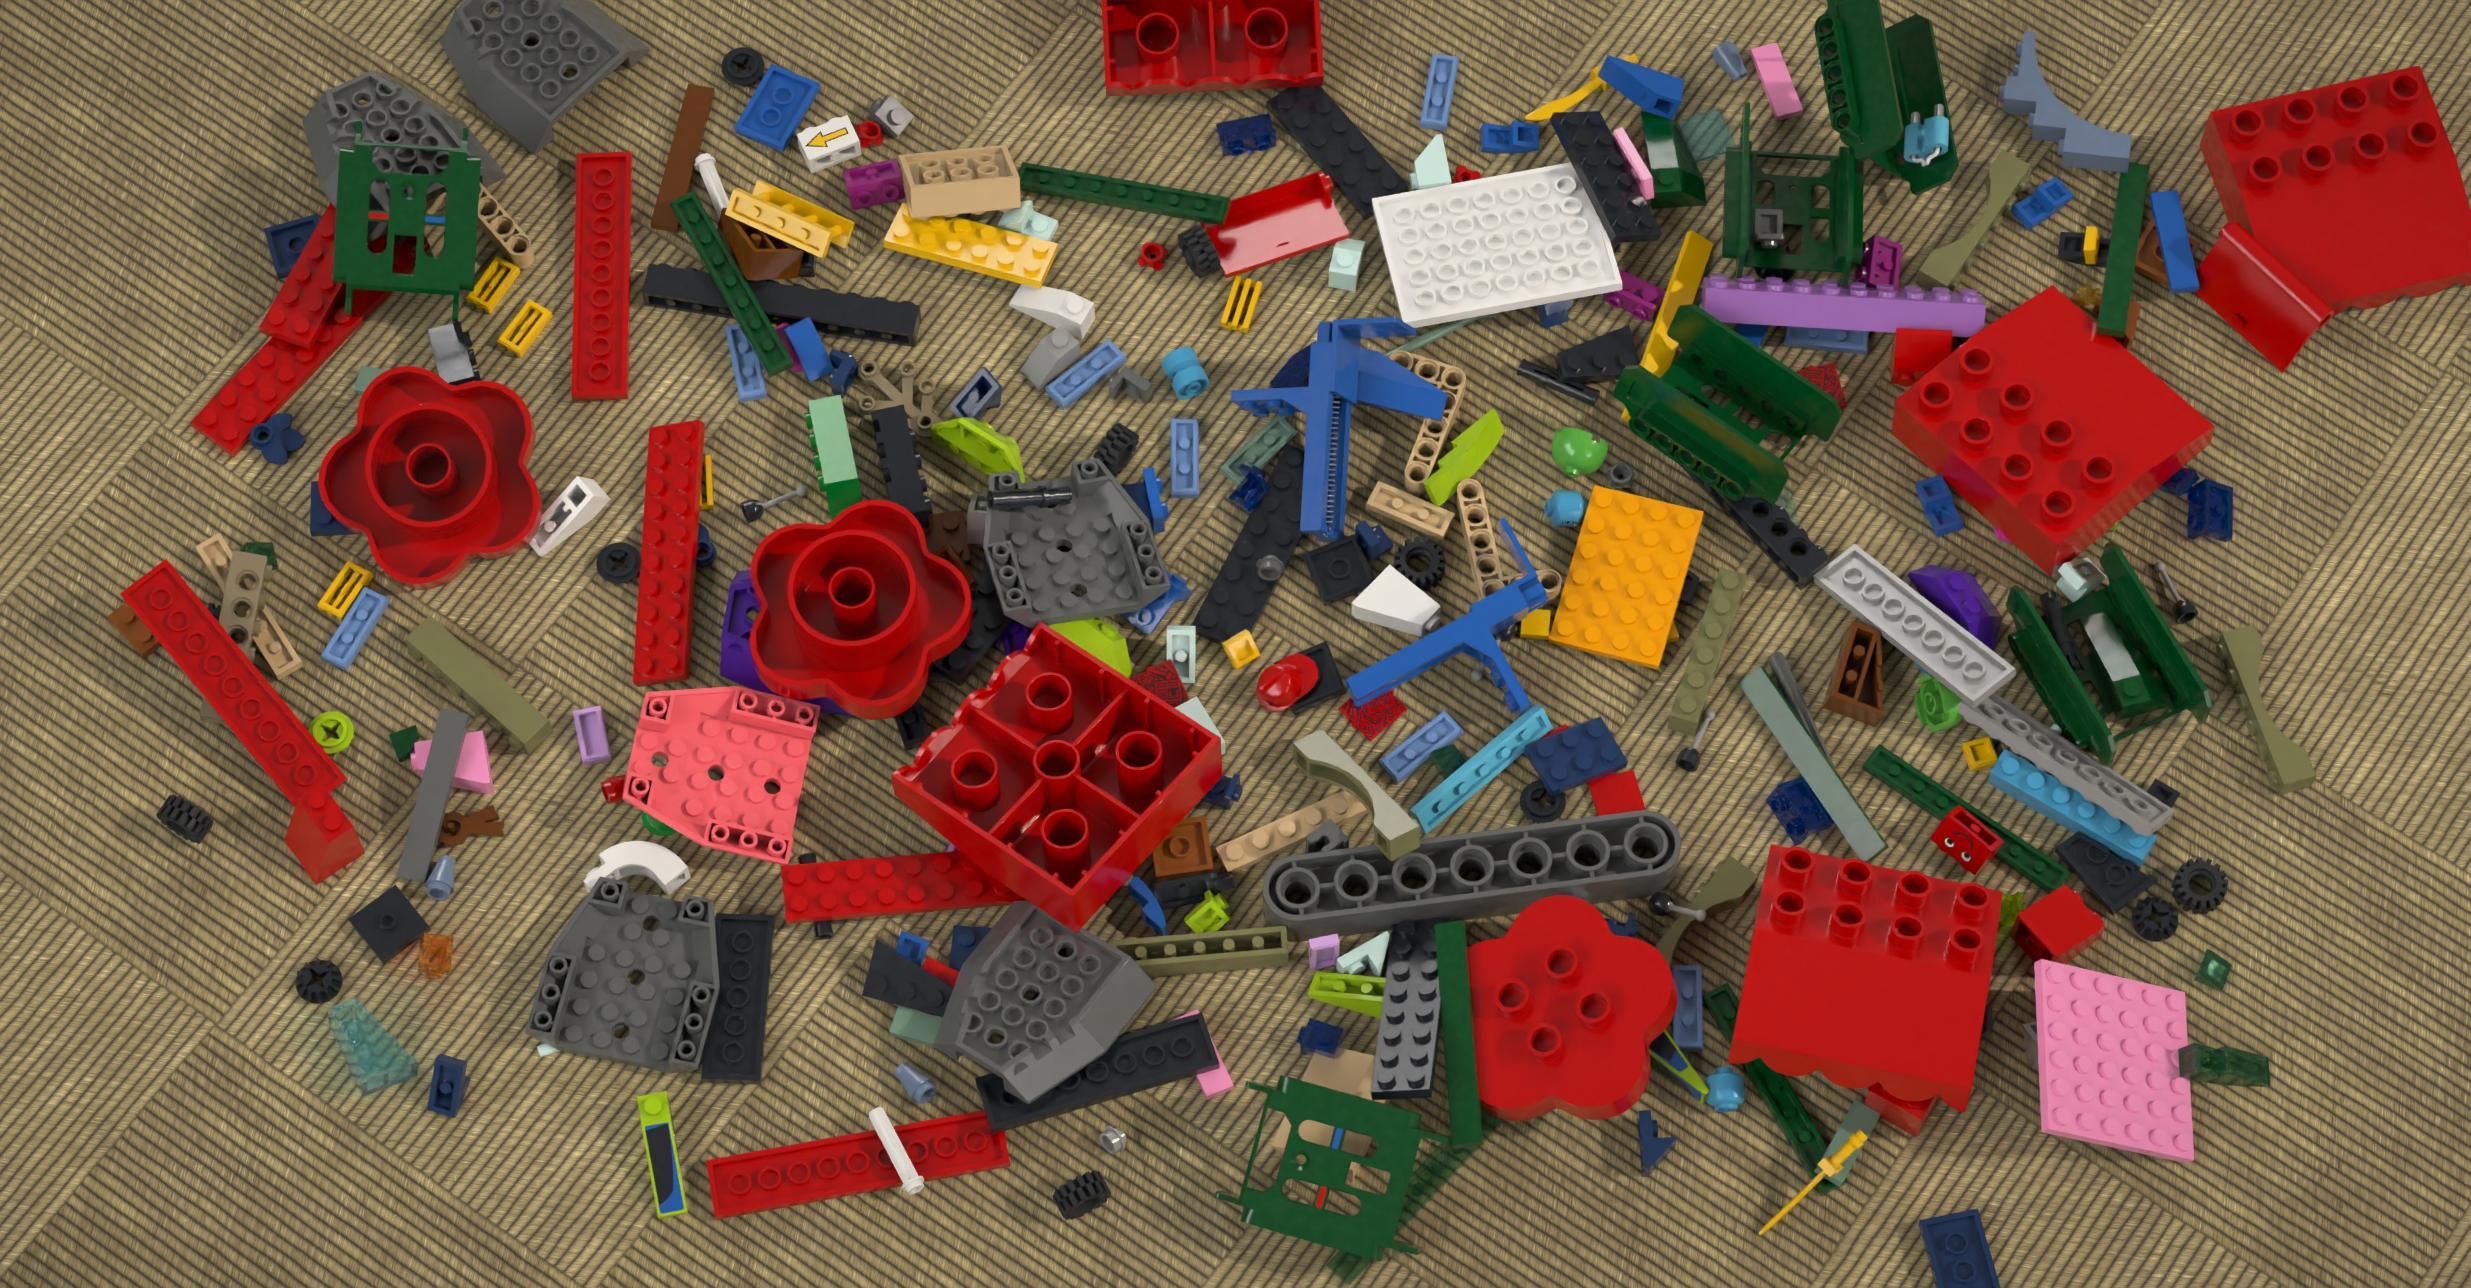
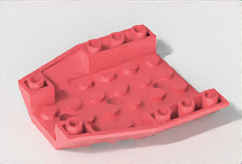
(746, 737)

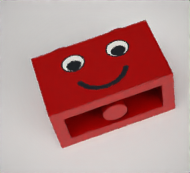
(1966, 840)

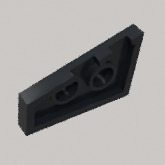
(2105, 875)
(904, 983)

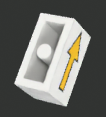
(829, 143)

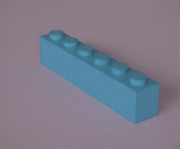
(2068, 808)

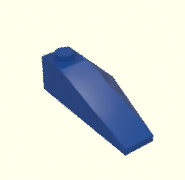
(1396, 389)

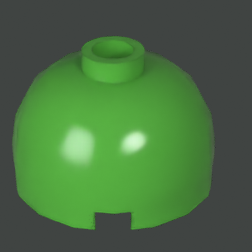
(1577, 452)
(1937, 705)

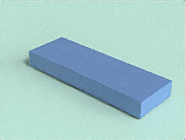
(1439, 92)
(1827, 339)
(745, 365)
(1086, 374)
(1184, 458)
(355, 628)
(1417, 748)
(1688, 1018)

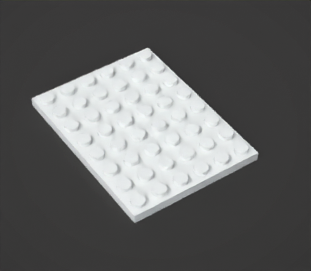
(1494, 245)

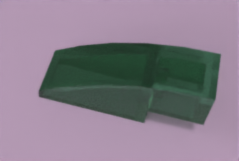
(2223, 1066)

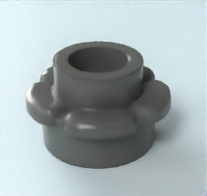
(1620, 469)
(1270, 567)

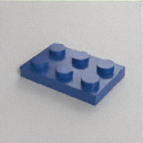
(777, 108)

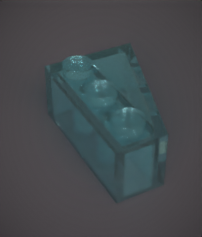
(368, 1049)

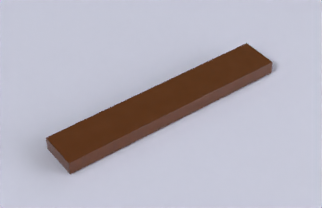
(682, 155)

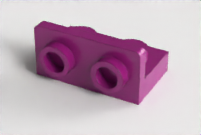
(874, 184)
(1879, 262)
(1636, 297)

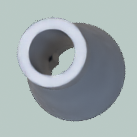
(1729, 59)
(441, 881)
(917, 1085)

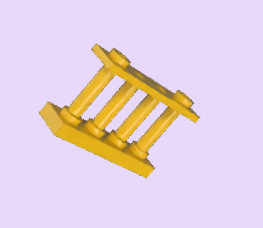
(789, 218)

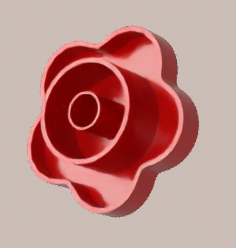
(435, 475)
(855, 610)
(1566, 1013)

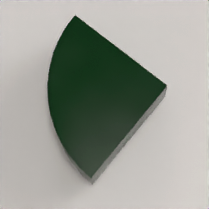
(404, 741)

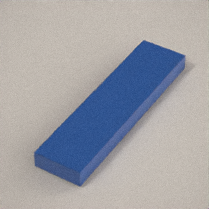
(2174, 241)

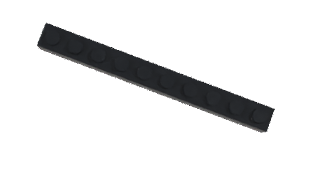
(829, 311)

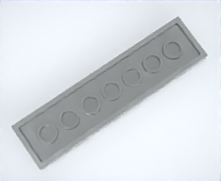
(1914, 625)
(2068, 763)

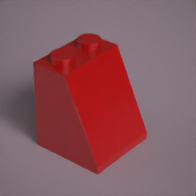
(322, 835)
(2057, 927)
(1899, 1112)

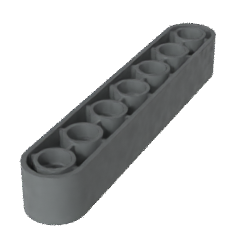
(1488, 852)

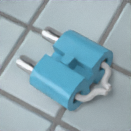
(1926, 138)

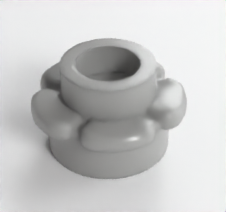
(1113, 1139)

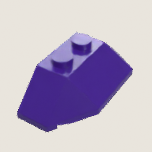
(1961, 599)

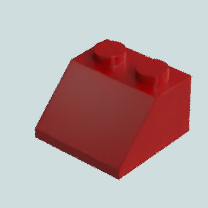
(1917, 353)

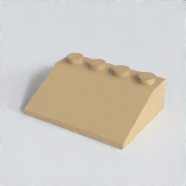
(960, 182)
(1347, 1073)

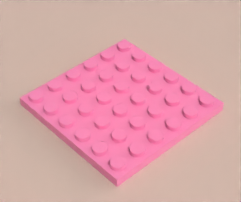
(2112, 1061)

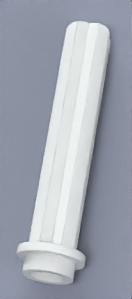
(706, 165)
(911, 1181)

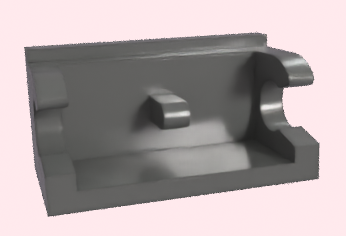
(1326, 838)

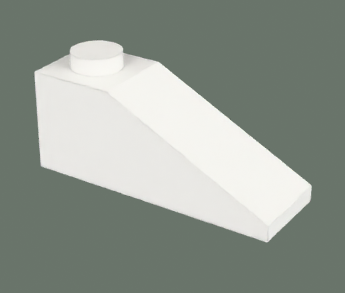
(1055, 308)
(568, 514)

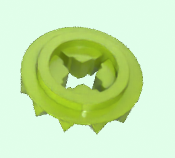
(331, 721)

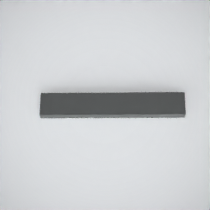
(433, 795)

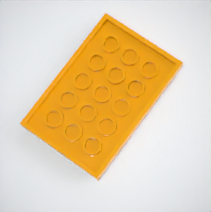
(1626, 577)

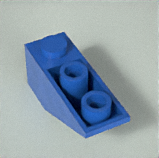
(1645, 87)

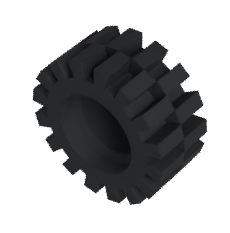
(1199, 251)
(1117, 448)
(1421, 549)
(185, 819)
(2204, 870)
(1081, 1195)

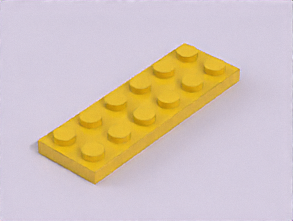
(973, 247)

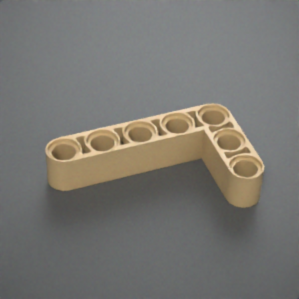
(494, 225)
(1427, 441)
(1488, 556)

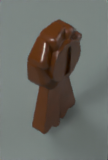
(458, 827)

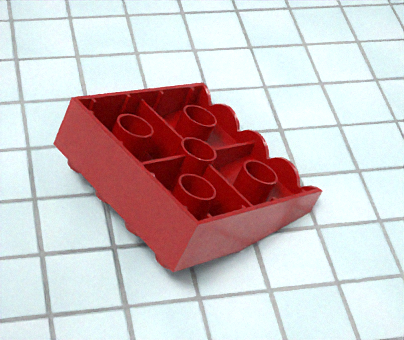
(1210, 45)
(2348, 187)
(2048, 428)
(1060, 776)
(1867, 976)

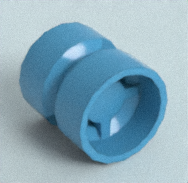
(1185, 369)

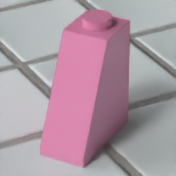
(473, 766)

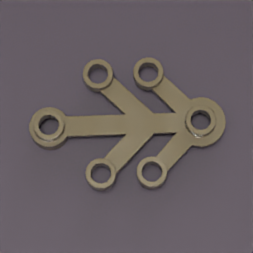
(899, 398)

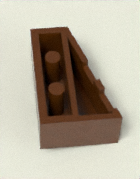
(758, 253)
(1856, 678)

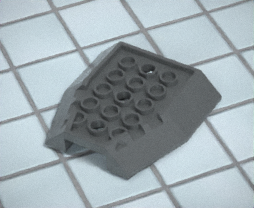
(525, 84)
(395, 112)
(1109, 555)
(588, 971)
(1072, 1022)

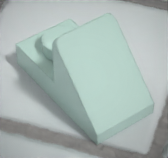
(1028, 222)
(2079, 578)
(1182, 651)
(1370, 953)

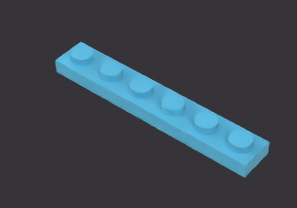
(1481, 768)

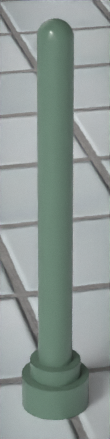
(1437, 333)

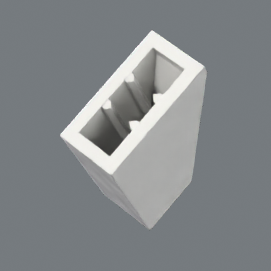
(1397, 604)

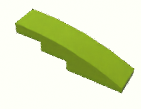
(1466, 458)

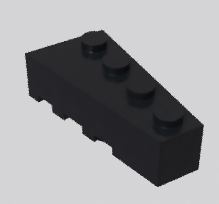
(900, 463)

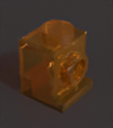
(441, 947)

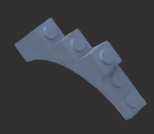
(2079, 141)

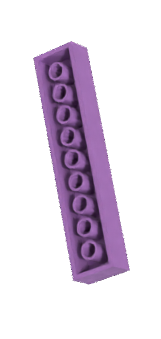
(1842, 306)

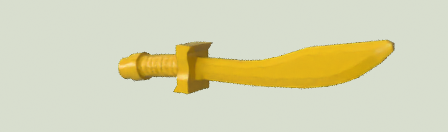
(1563, 104)
(1829, 1166)

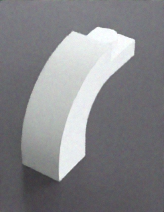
(640, 859)

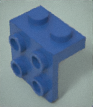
(1147, 498)
(1152, 614)

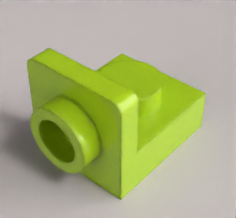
(1209, 915)

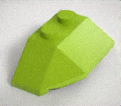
(979, 445)
(1100, 640)

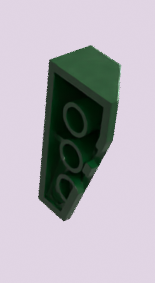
(1673, 170)
(2125, 673)

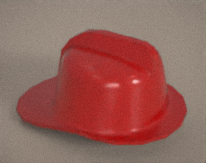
(1286, 682)

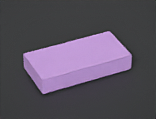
(592, 735)
(1323, 951)

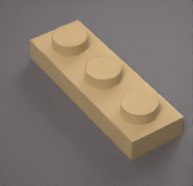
(1410, 510)

